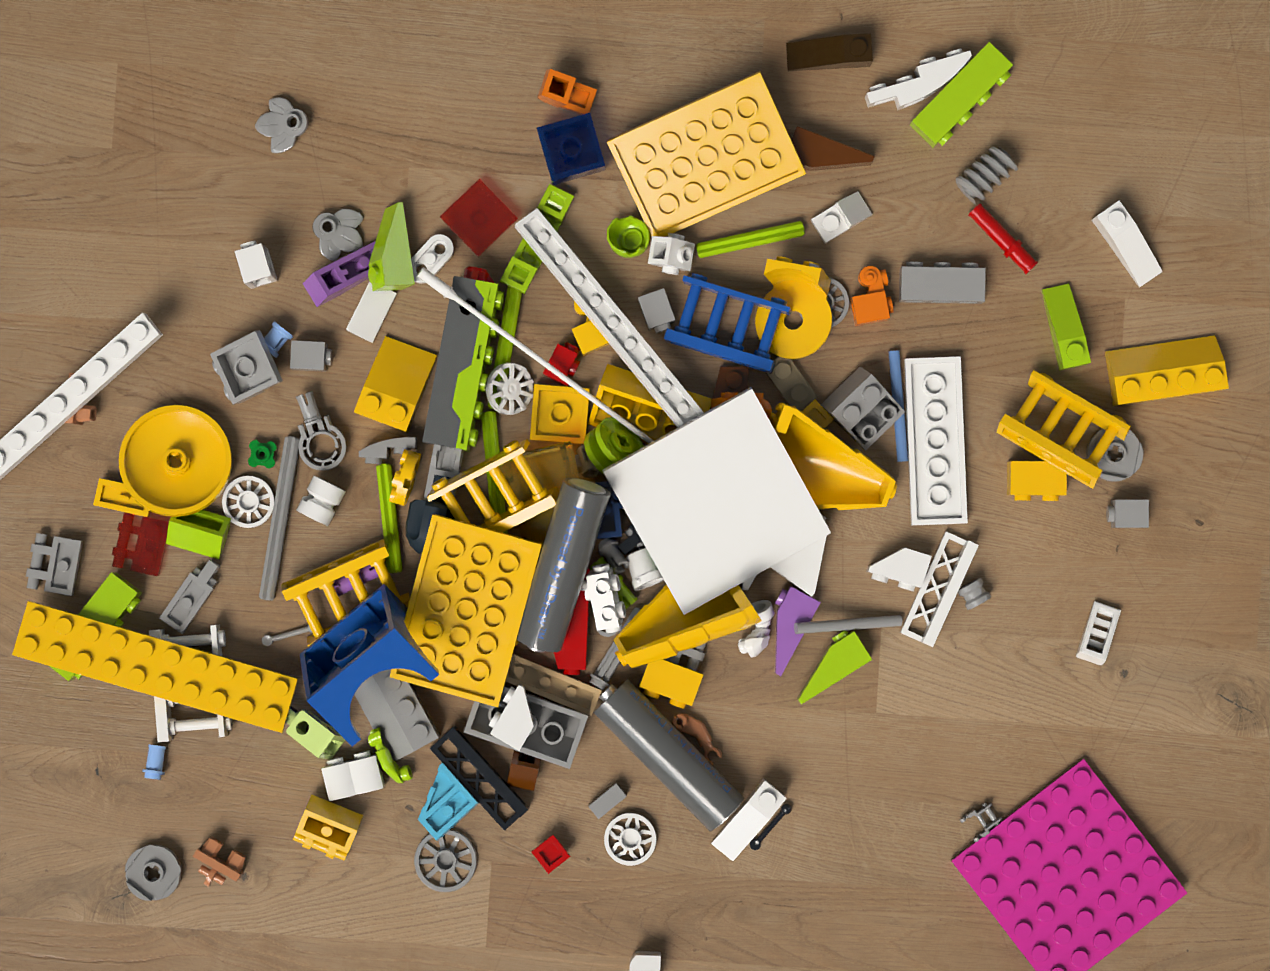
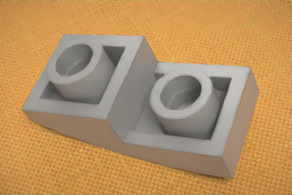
(376, 452)

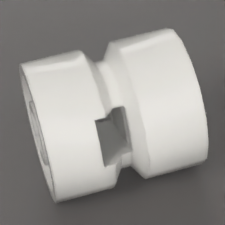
(321, 500)

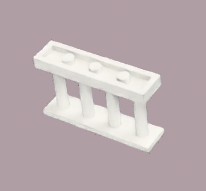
(169, 726)

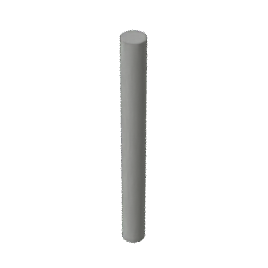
(848, 624)

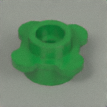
(255, 458)

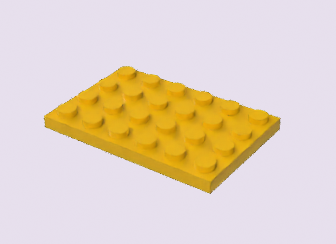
(706, 156)
(469, 607)

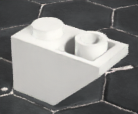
(903, 566)
(515, 721)

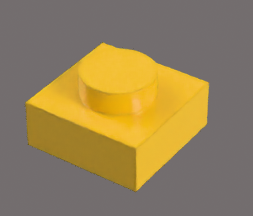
(818, 414)

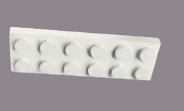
(935, 441)

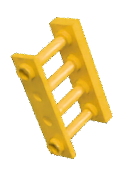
(1062, 455)
(518, 510)
(324, 578)

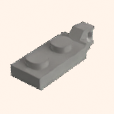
(190, 597)

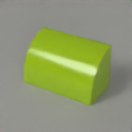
(199, 533)

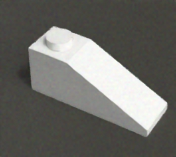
(1127, 243)
(749, 819)

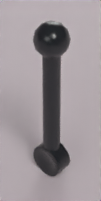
(755, 844)

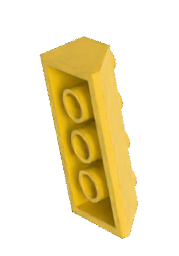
(1166, 370)
(632, 401)

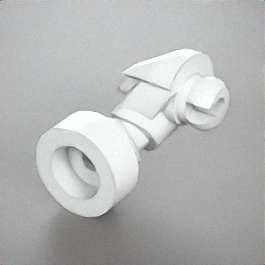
(759, 638)

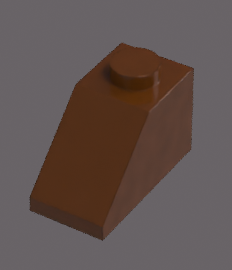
(523, 771)

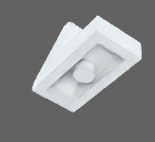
(841, 217)

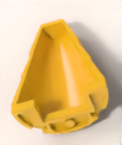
(828, 466)
(664, 630)

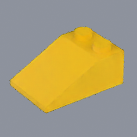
(395, 384)

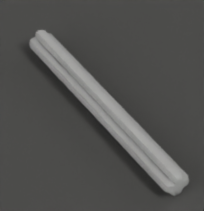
(279, 518)

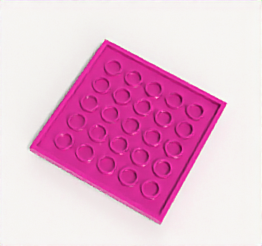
(1069, 874)

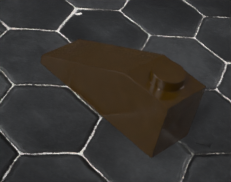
(830, 53)

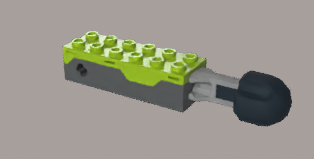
(456, 392)

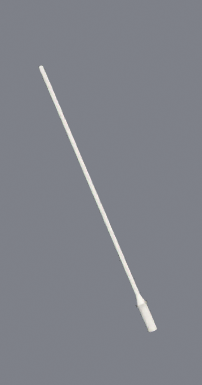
(448, 292)

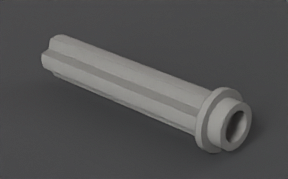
(610, 661)

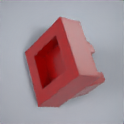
(550, 853)

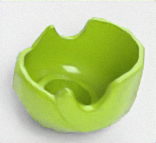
(628, 236)

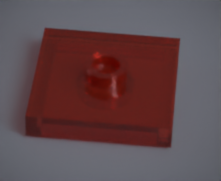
(478, 218)

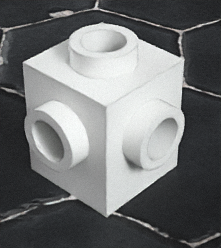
(671, 253)

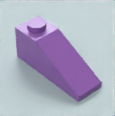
(339, 276)
(792, 609)

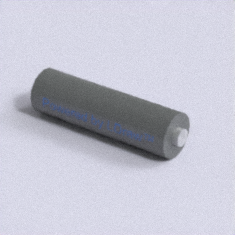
(562, 564)
(668, 754)

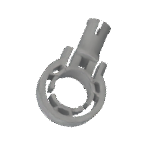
(311, 415)

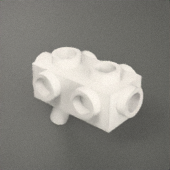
(602, 590)

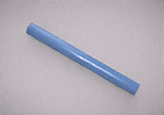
(897, 394)

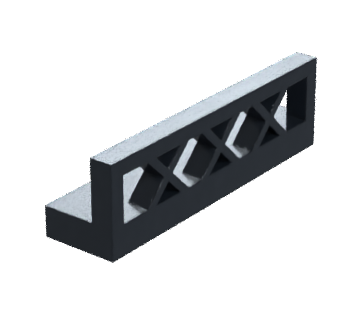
(487, 771)

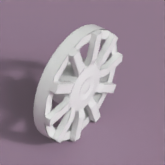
(509, 388)
(248, 501)

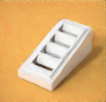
(1092, 656)

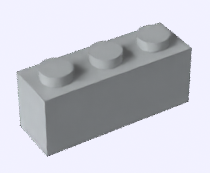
(942, 283)

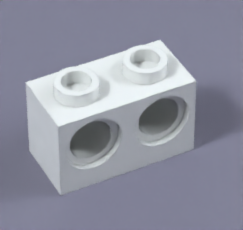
(255, 264)

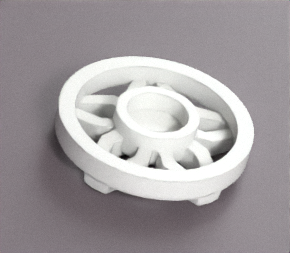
(630, 839)

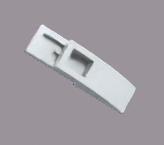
(929, 79)

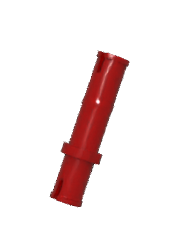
(1003, 238)

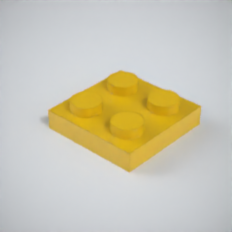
(559, 414)

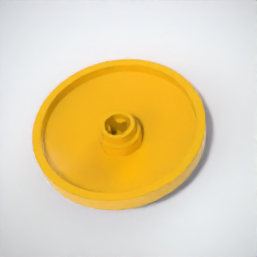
(175, 460)

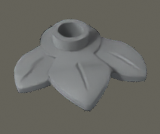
(278, 127)
(342, 234)

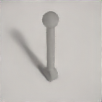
(268, 640)

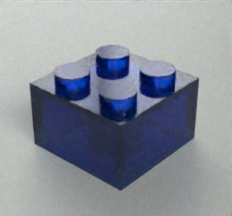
(571, 149)

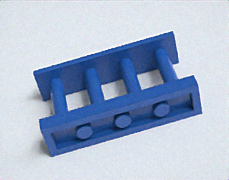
(734, 350)

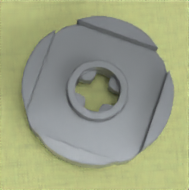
(1122, 467)
(169, 870)

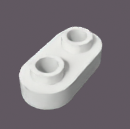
(429, 258)

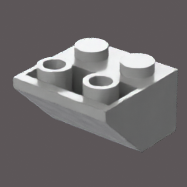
(863, 408)

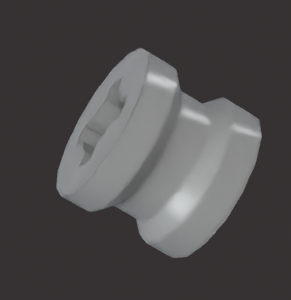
(974, 593)

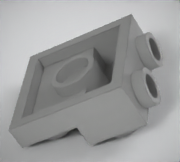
(246, 367)

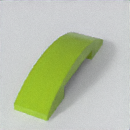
(525, 261)

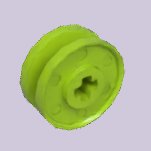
(610, 443)

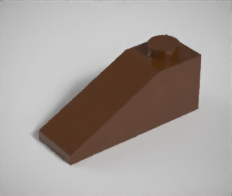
(823, 153)

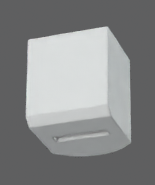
(645, 961)

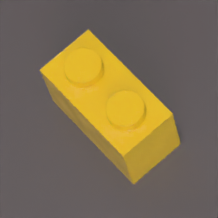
(1035, 479)
(671, 681)

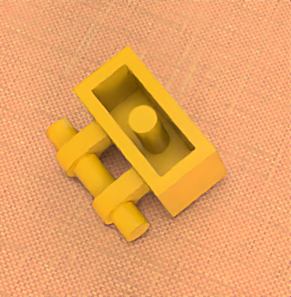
(327, 828)

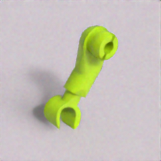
(398, 774)

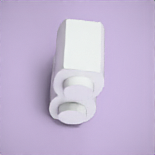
(352, 776)

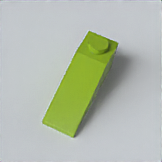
(391, 258)
(1065, 327)
(838, 661)

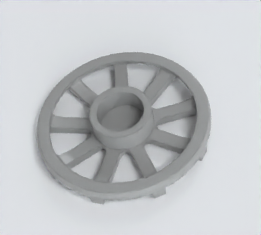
(445, 861)

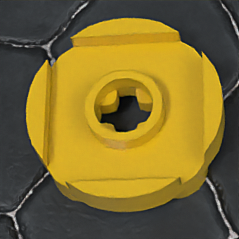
(404, 478)

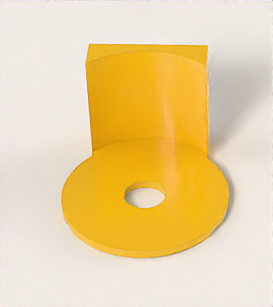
(806, 292)

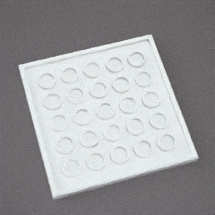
(717, 501)

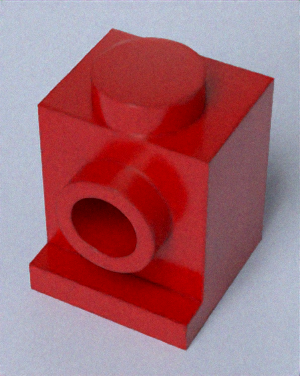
(565, 361)

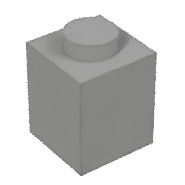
(656, 311)
(310, 356)
(1128, 513)

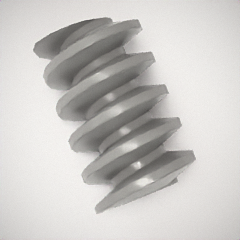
(985, 173)

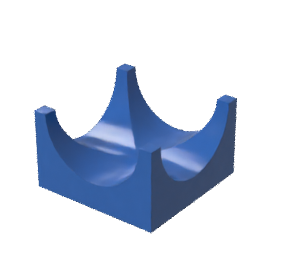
(353, 650)

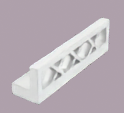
(949, 593)

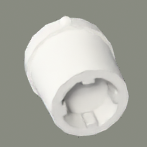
(643, 570)

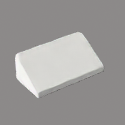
(370, 313)

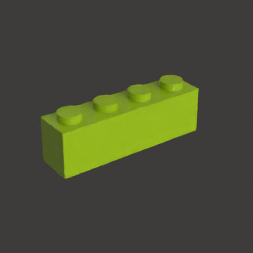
(963, 92)
(108, 605)

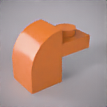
(564, 92)

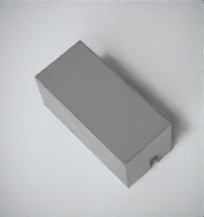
(607, 801)

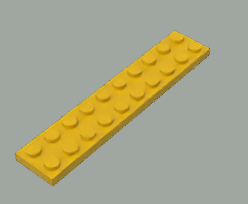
(155, 666)

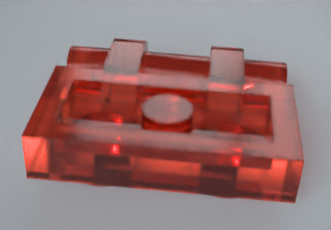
(149, 546)

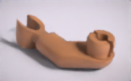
(698, 730)

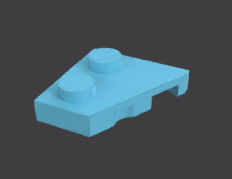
(445, 804)

